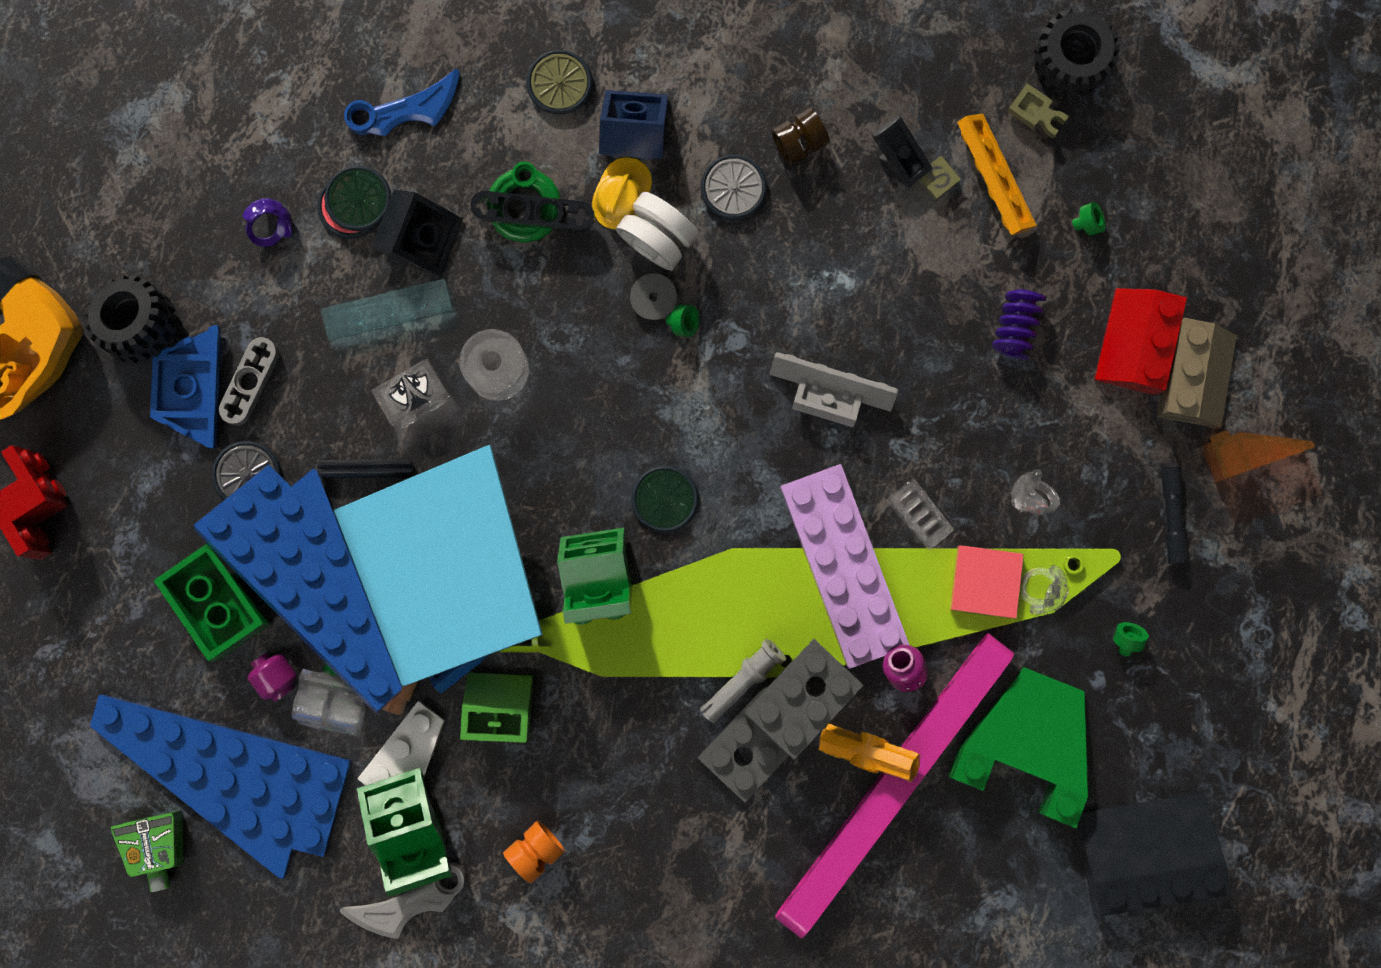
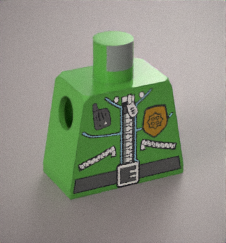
(151, 847)

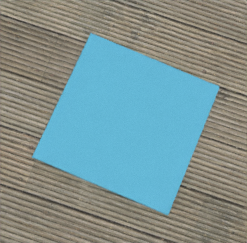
(441, 567)

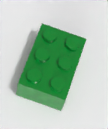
(212, 603)

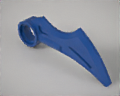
(424, 106)

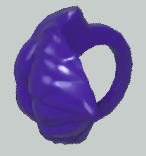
(262, 206)

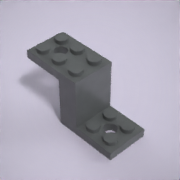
(780, 720)

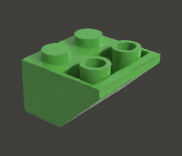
(497, 707)

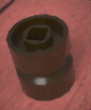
(808, 128)

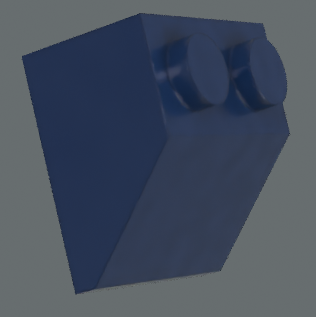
(633, 124)

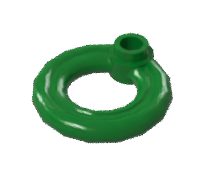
(541, 184)

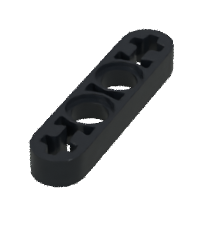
(533, 207)

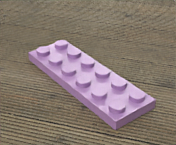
(844, 566)

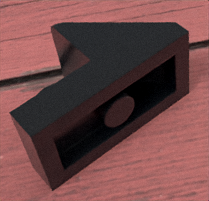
(901, 152)

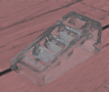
(929, 507)

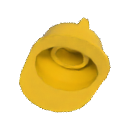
(619, 190)

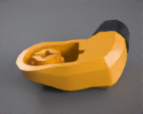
(34, 338)

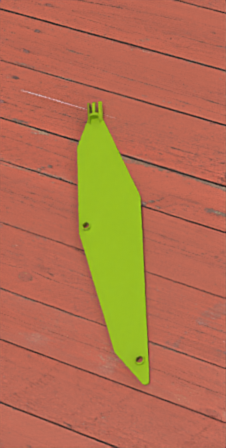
(727, 604)

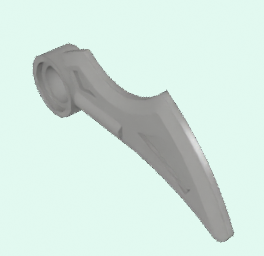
(390, 916)

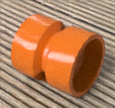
(532, 853)

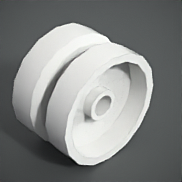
(657, 230)

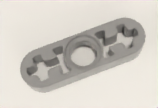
(235, 384)

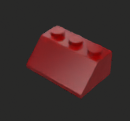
(1140, 339)

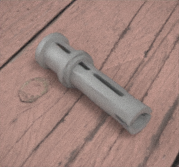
(752, 672)

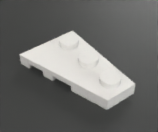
(408, 747)

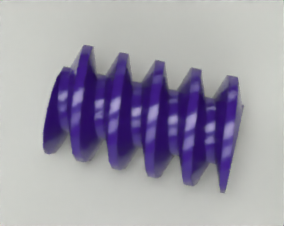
(1017, 322)

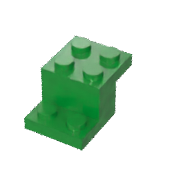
(595, 576)
(404, 832)

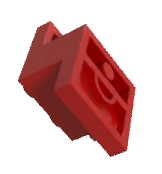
(29, 502)

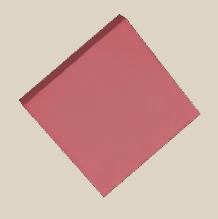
(986, 581)

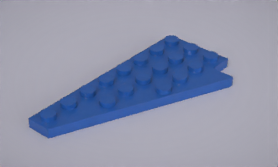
(298, 563)
(246, 785)

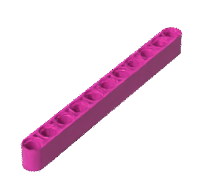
(890, 793)

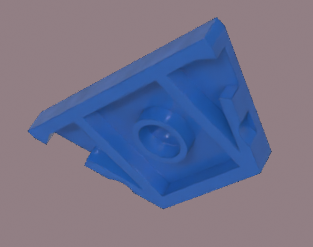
(188, 386)

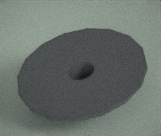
(653, 296)

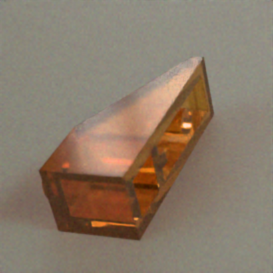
(1247, 451)

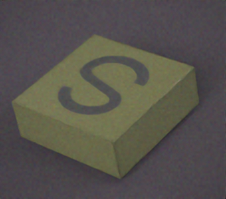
(939, 179)

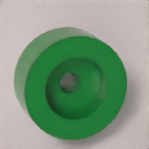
(1090, 219)
(683, 320)
(1130, 638)

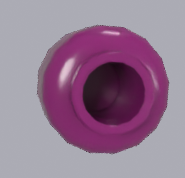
(905, 668)
(272, 676)

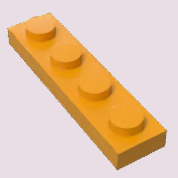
(996, 173)

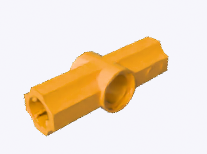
(869, 752)

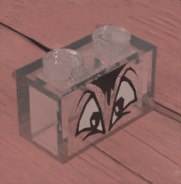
(411, 394)

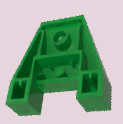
(1037, 730)

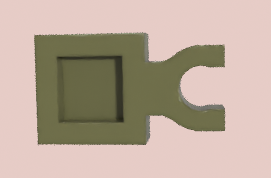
(1032, 108)

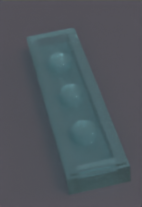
(386, 310)

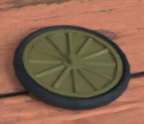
(559, 82)

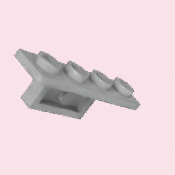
(829, 391)

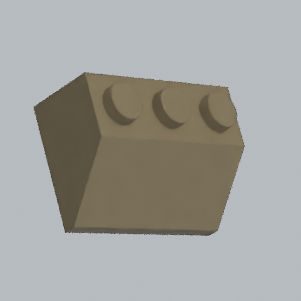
(1199, 374)

